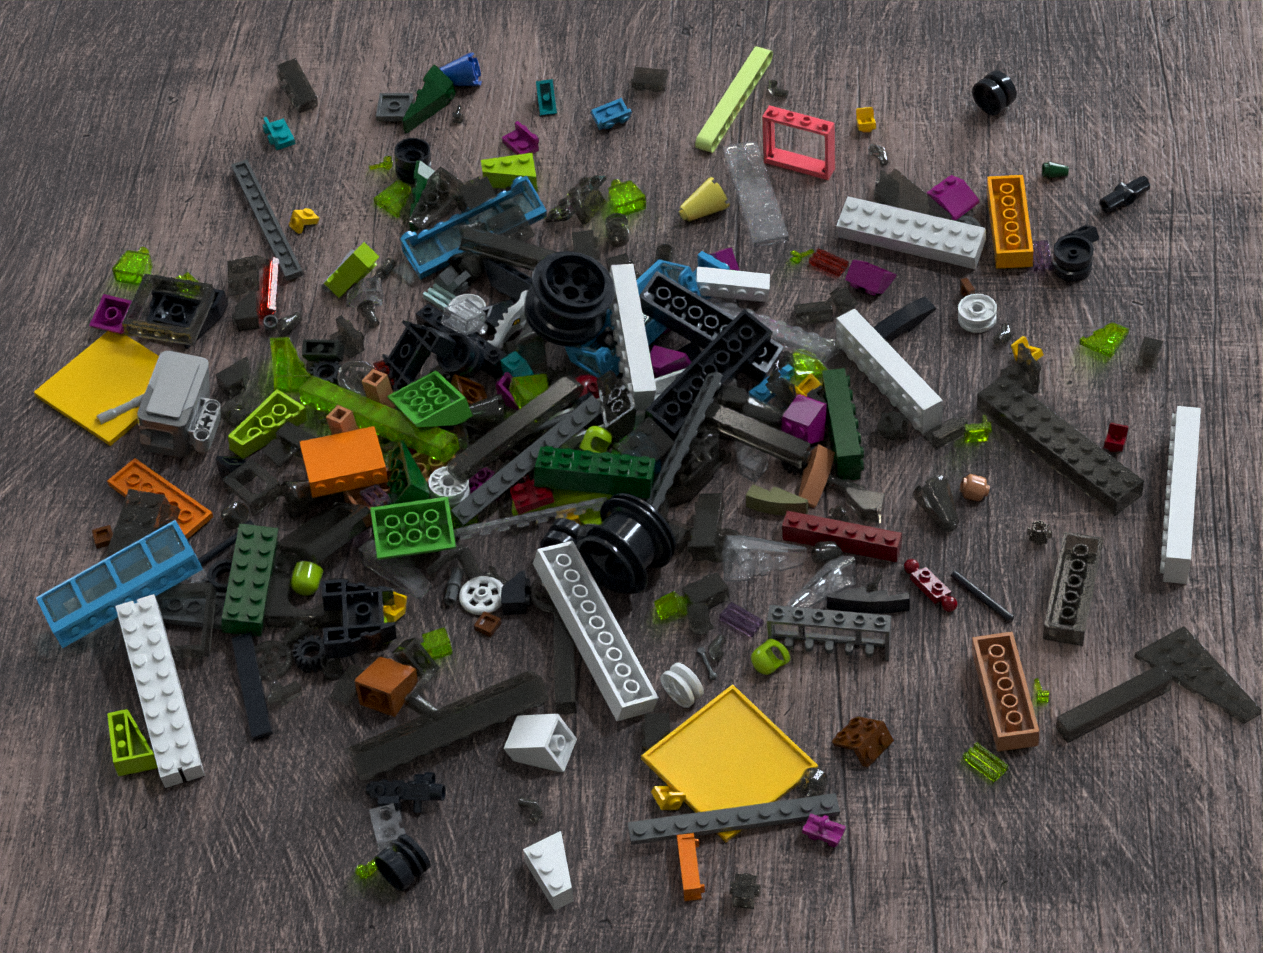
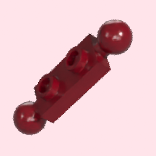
(930, 585)

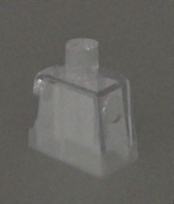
(464, 318)

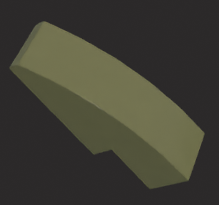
(775, 501)

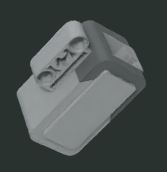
(178, 407)

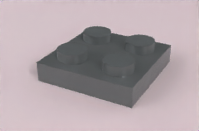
(393, 106)

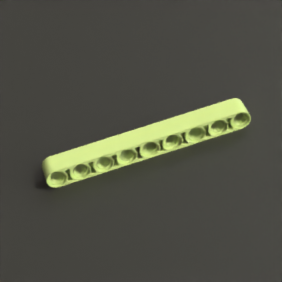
(733, 99)

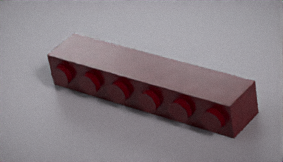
(848, 536)

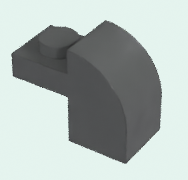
(452, 281)

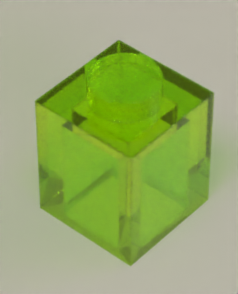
(437, 643)

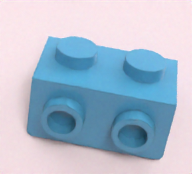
(610, 114)

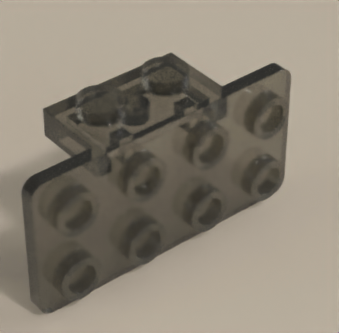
(581, 200)

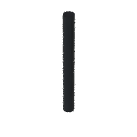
(982, 596)

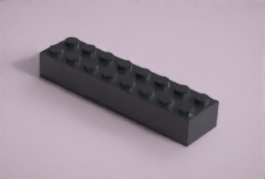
(697, 320)
(725, 354)

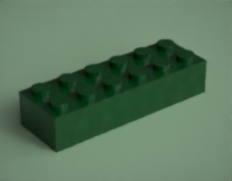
(843, 424)
(594, 472)
(249, 580)

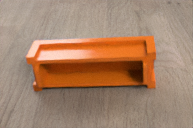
(689, 867)

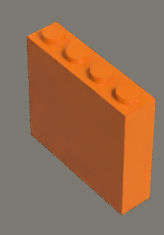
(343, 461)

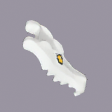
(512, 322)

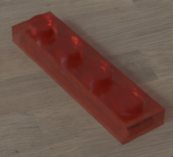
(269, 288)

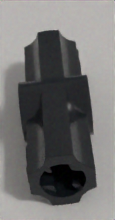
(1124, 194)

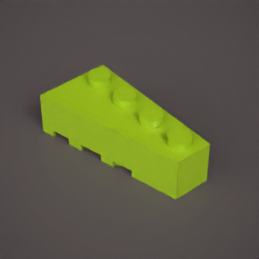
(264, 422)

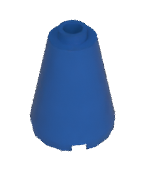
(463, 71)

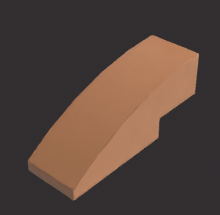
(816, 475)

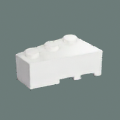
(550, 869)

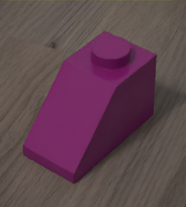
(667, 361)

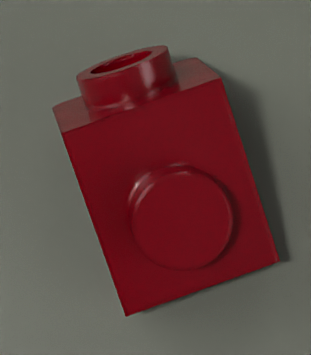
(1116, 437)

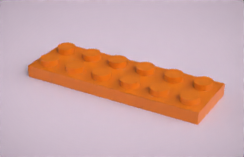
(142, 478)

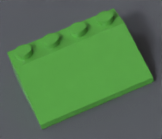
(431, 402)
(412, 528)

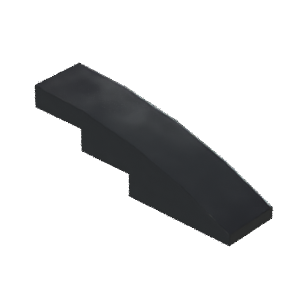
(905, 319)
(860, 601)

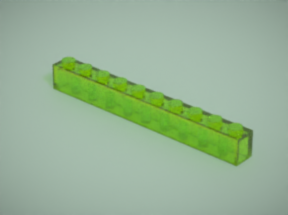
(386, 420)

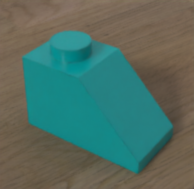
(546, 97)
(515, 365)

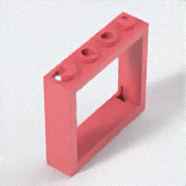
(795, 161)

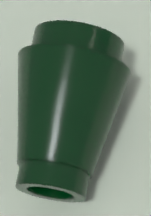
(1054, 170)

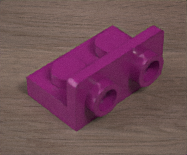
(521, 140)

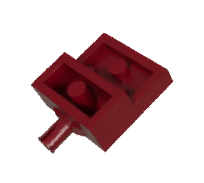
(528, 497)

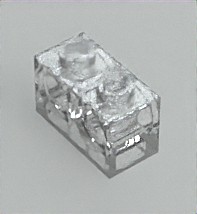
(386, 829)

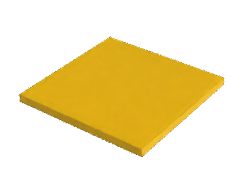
(99, 380)
(728, 757)

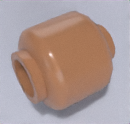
(974, 487)

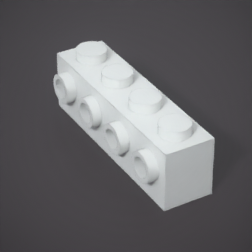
(733, 284)

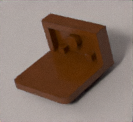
(865, 737)

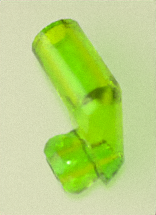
(365, 871)

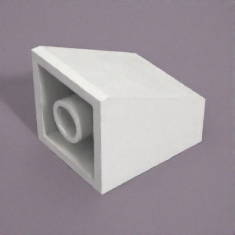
(541, 741)

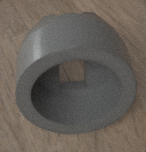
(270, 318)

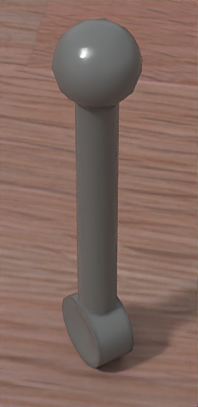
(701, 651)

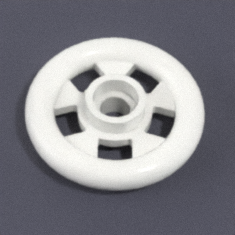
(474, 583)

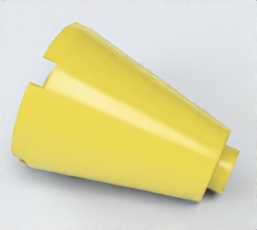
(704, 201)

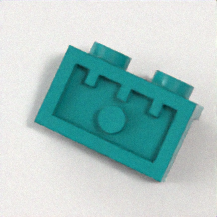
(278, 133)

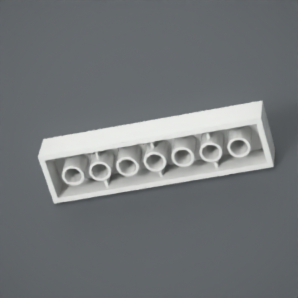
(911, 232)
(631, 337)
(888, 371)

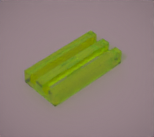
(987, 759)

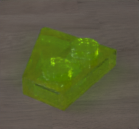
(393, 197)
(1106, 339)
(805, 365)

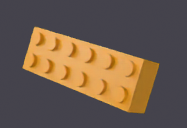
(1009, 221)

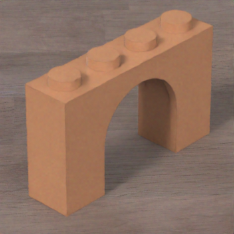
(376, 388)

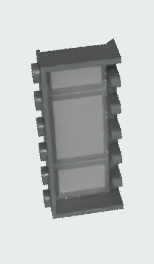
(830, 627)

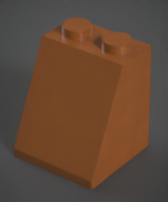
(385, 685)

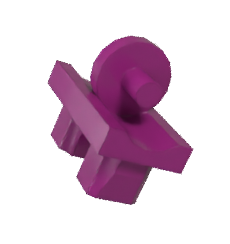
(823, 829)

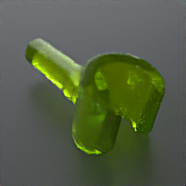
(386, 164)
(797, 257)
(1042, 695)

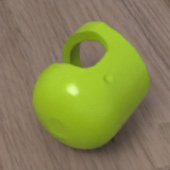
(596, 439)
(306, 578)
(765, 661)

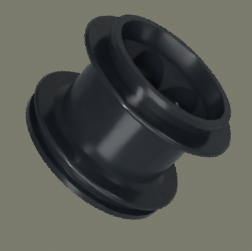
(568, 298)
(625, 543)

